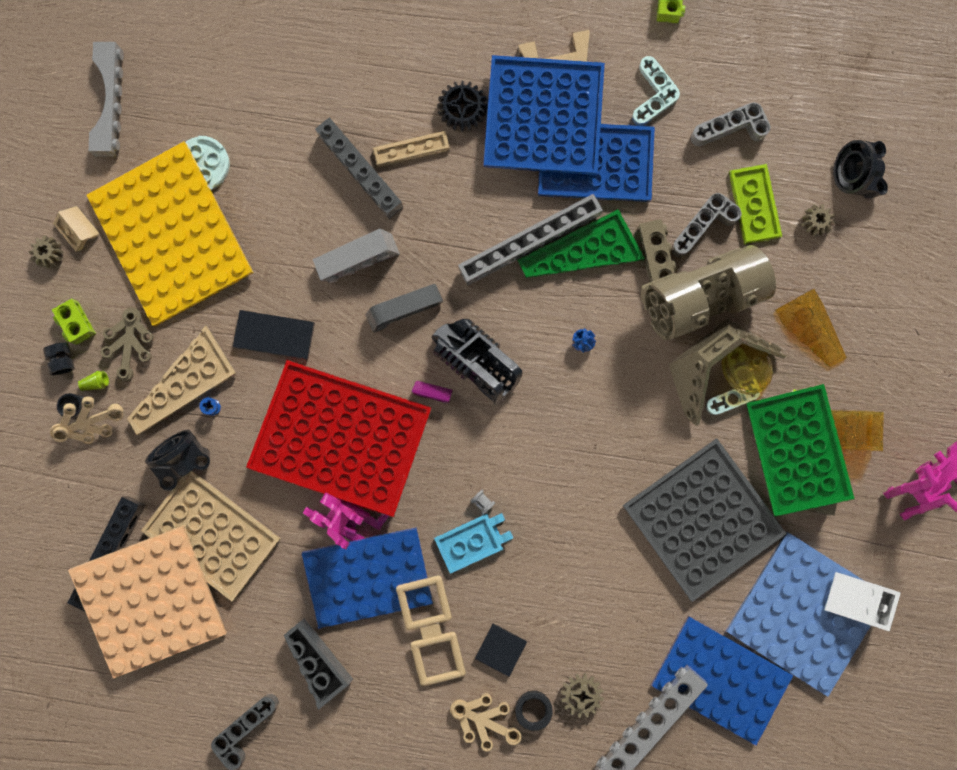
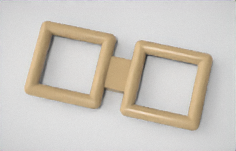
(430, 631)

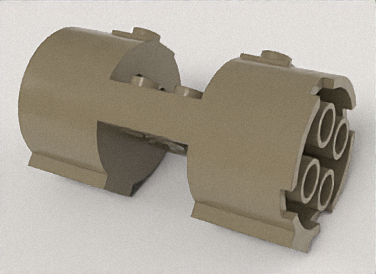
(728, 283)

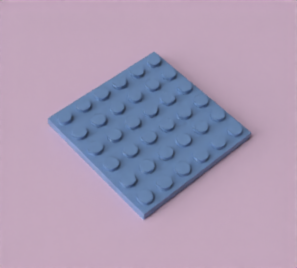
(788, 620)

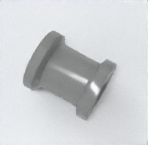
(482, 502)

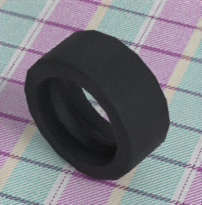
(533, 726)

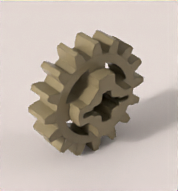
(573, 694)

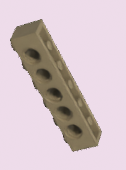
(657, 230)

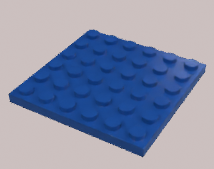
(544, 115)

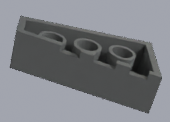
(317, 663)

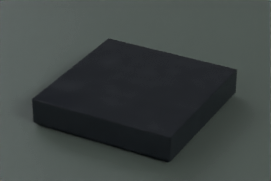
(501, 649)

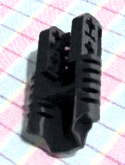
(474, 355)

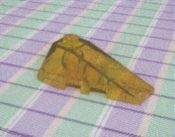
(811, 324)

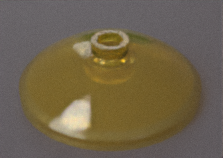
(743, 373)

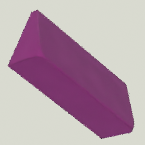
(432, 392)

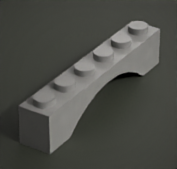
(104, 136)

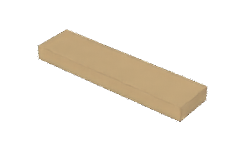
(411, 149)

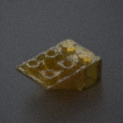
(859, 430)

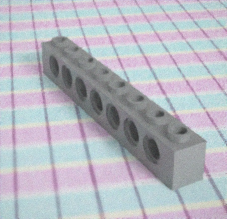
(530, 239)
(656, 730)

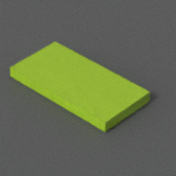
(756, 200)

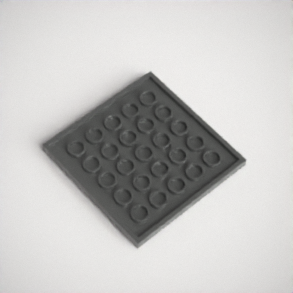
(704, 519)

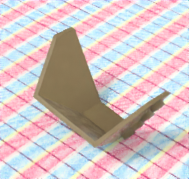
(693, 367)

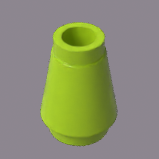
(95, 381)

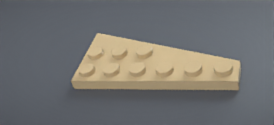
(190, 377)

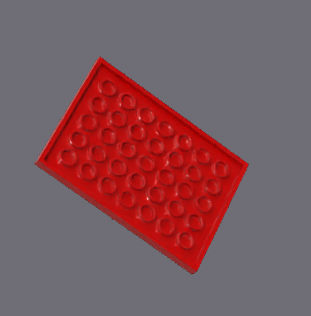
(339, 438)

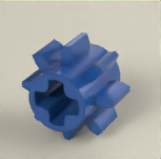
(584, 340)

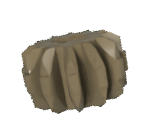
(825, 220)
(39, 252)

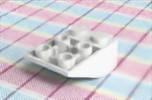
(862, 601)

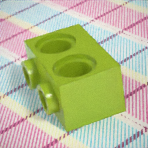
(665, 15)
(76, 319)

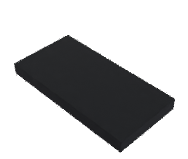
(273, 334)

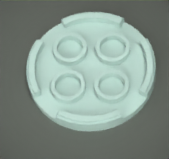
(211, 159)

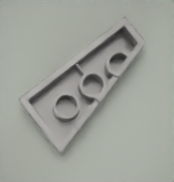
(356, 255)

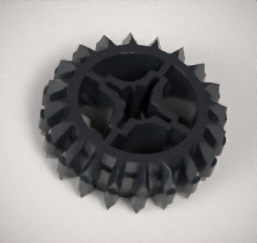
(454, 105)

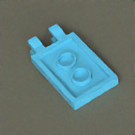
(471, 542)

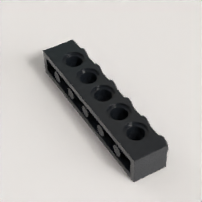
(115, 535)

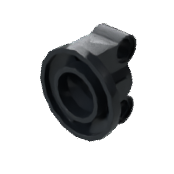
(861, 169)
(177, 458)

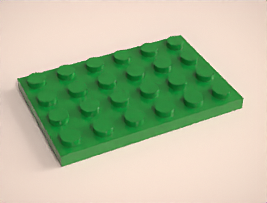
(800, 451)

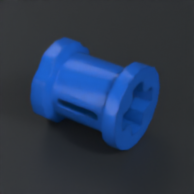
(212, 412)

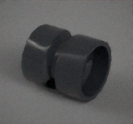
(59, 365)
(73, 399)

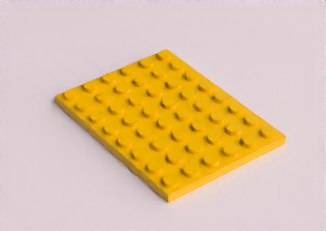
(169, 234)

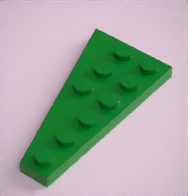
(592, 246)

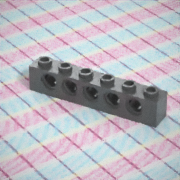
(359, 168)

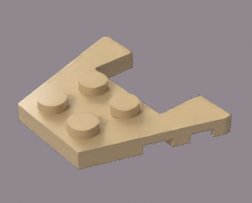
(580, 40)

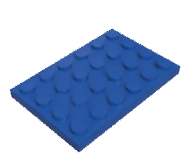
(623, 168)
(365, 577)
(740, 687)

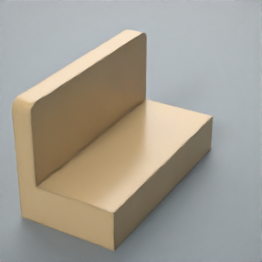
(75, 227)

